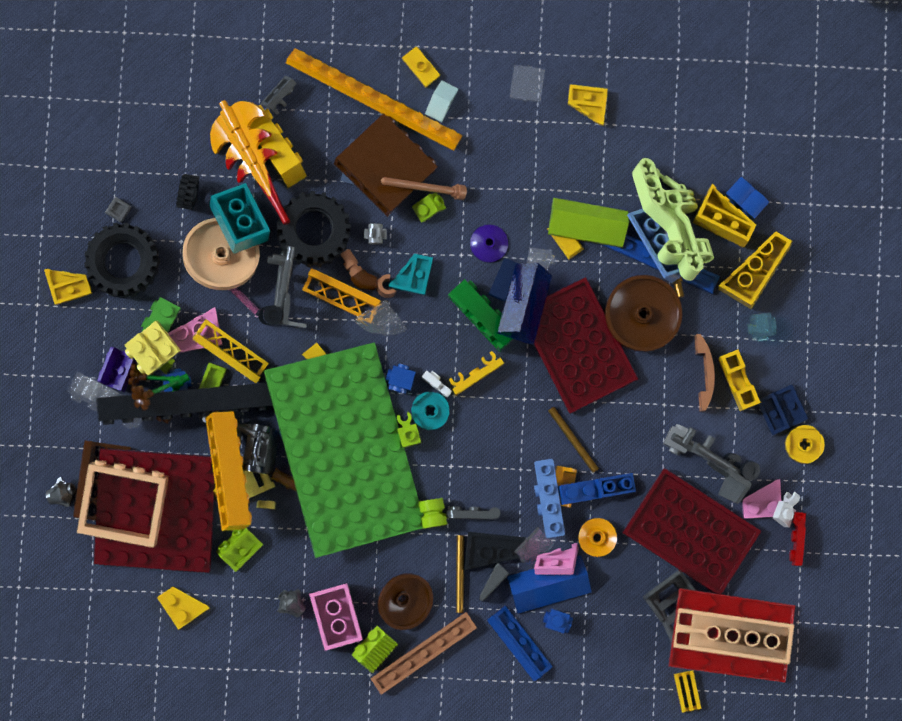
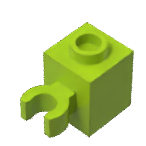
(408, 433)

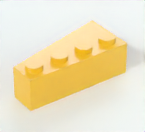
(285, 162)
(753, 275)

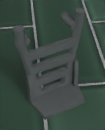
(680, 581)

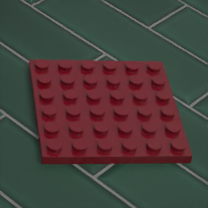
(129, 505)

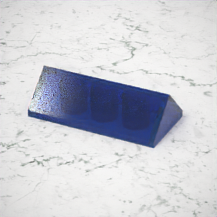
(525, 302)

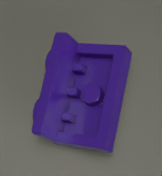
(116, 370)

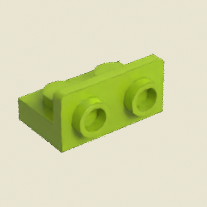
(239, 548)

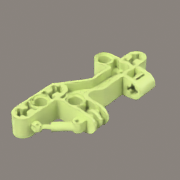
(669, 211)

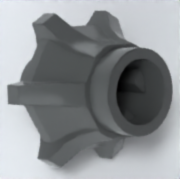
(61, 493)
(291, 603)

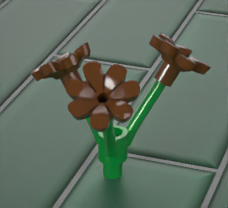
(143, 396)

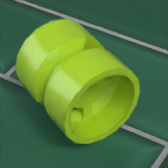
(433, 513)

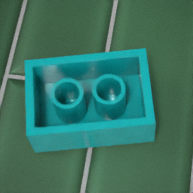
(239, 218)

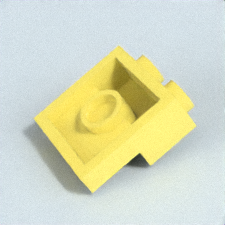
(151, 348)

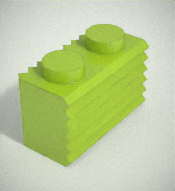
(374, 649)

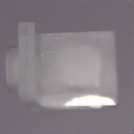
(541, 256)

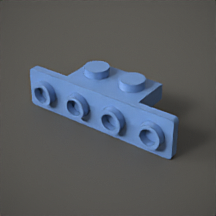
(549, 498)

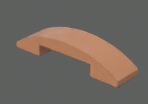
(702, 348)

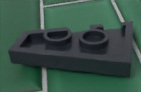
(490, 548)

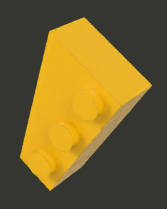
(723, 218)

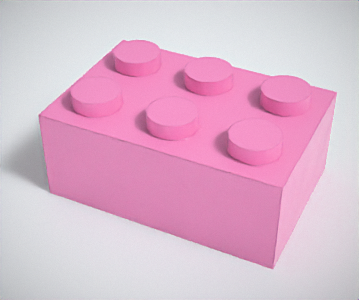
(336, 616)

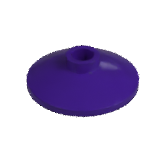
(482, 250)

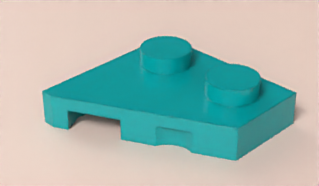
(413, 275)

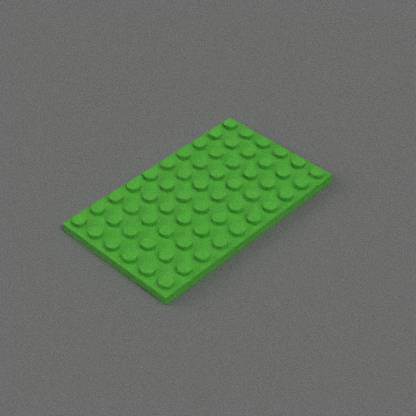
(344, 449)

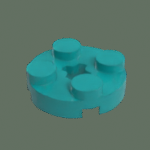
(432, 400)

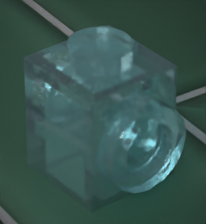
(762, 326)

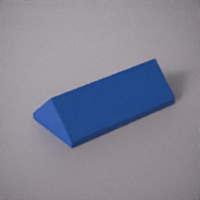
(539, 590)

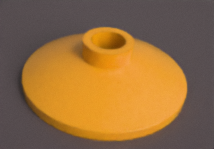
(606, 532)

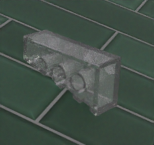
(88, 390)

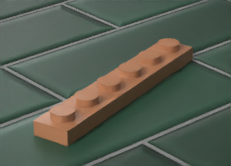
(423, 653)

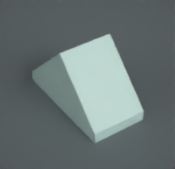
(441, 101)

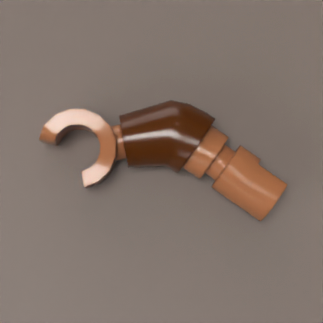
(363, 279)

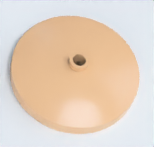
(212, 260)

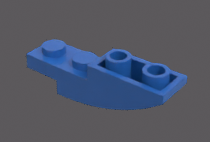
(596, 489)

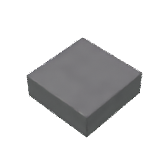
(118, 210)

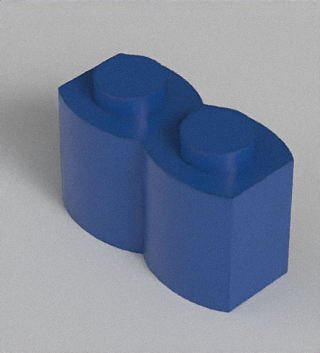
(746, 198)

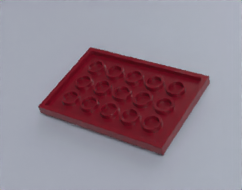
(579, 347)
(691, 531)

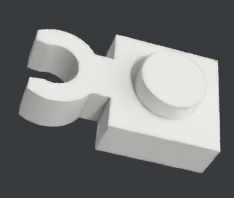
(433, 379)

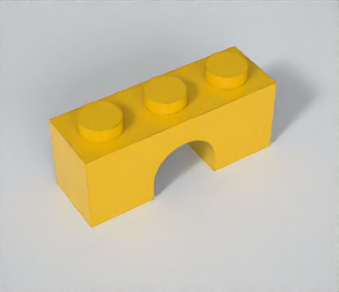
(735, 374)

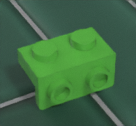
(164, 312)

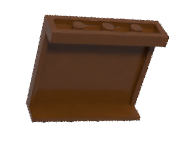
(381, 153)

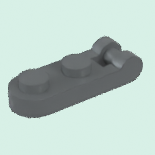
(473, 513)

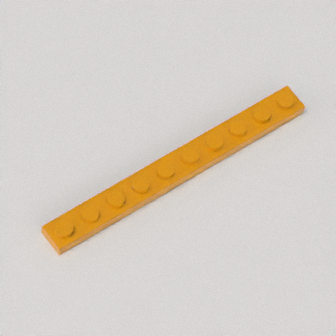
(374, 99)

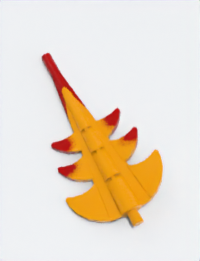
(234, 127)

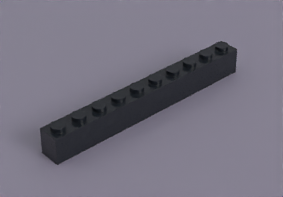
(185, 403)

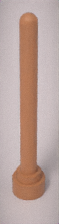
(458, 191)

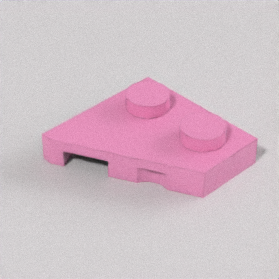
(763, 501)

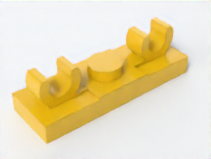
(476, 374)

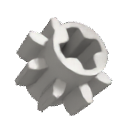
(375, 234)

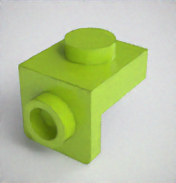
(429, 206)

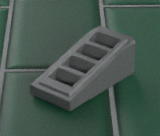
(496, 577)

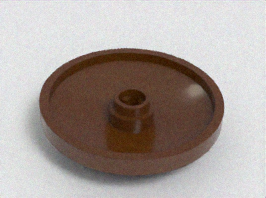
(658, 303)

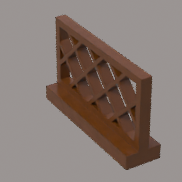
(88, 457)

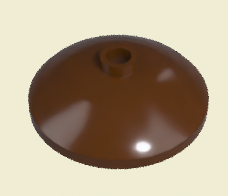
(414, 605)

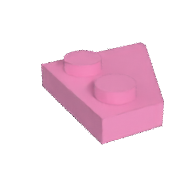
(557, 561)

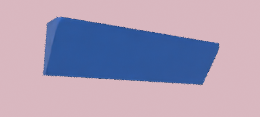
(519, 643)

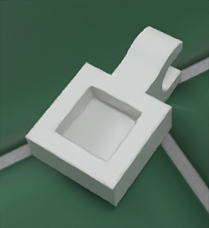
(784, 511)

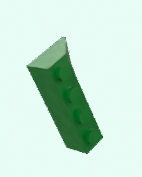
(479, 312)

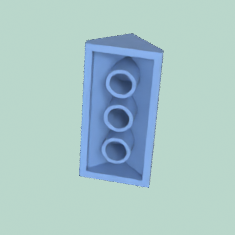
(654, 239)

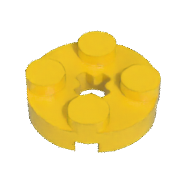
(796, 451)

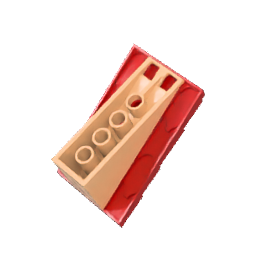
(715, 630)

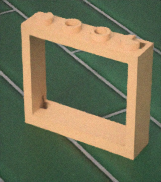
(117, 534)

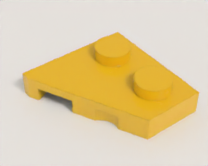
(589, 101)
(67, 285)
(181, 607)

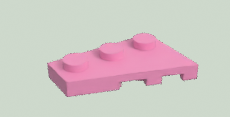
(183, 335)

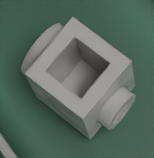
(674, 447)

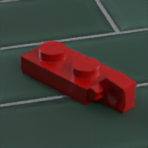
(798, 538)

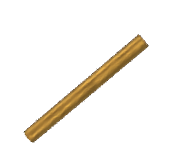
(573, 439)
(460, 574)

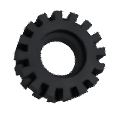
(187, 191)

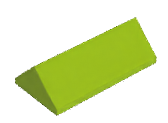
(588, 222)

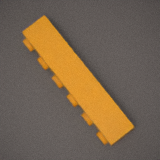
(228, 471)

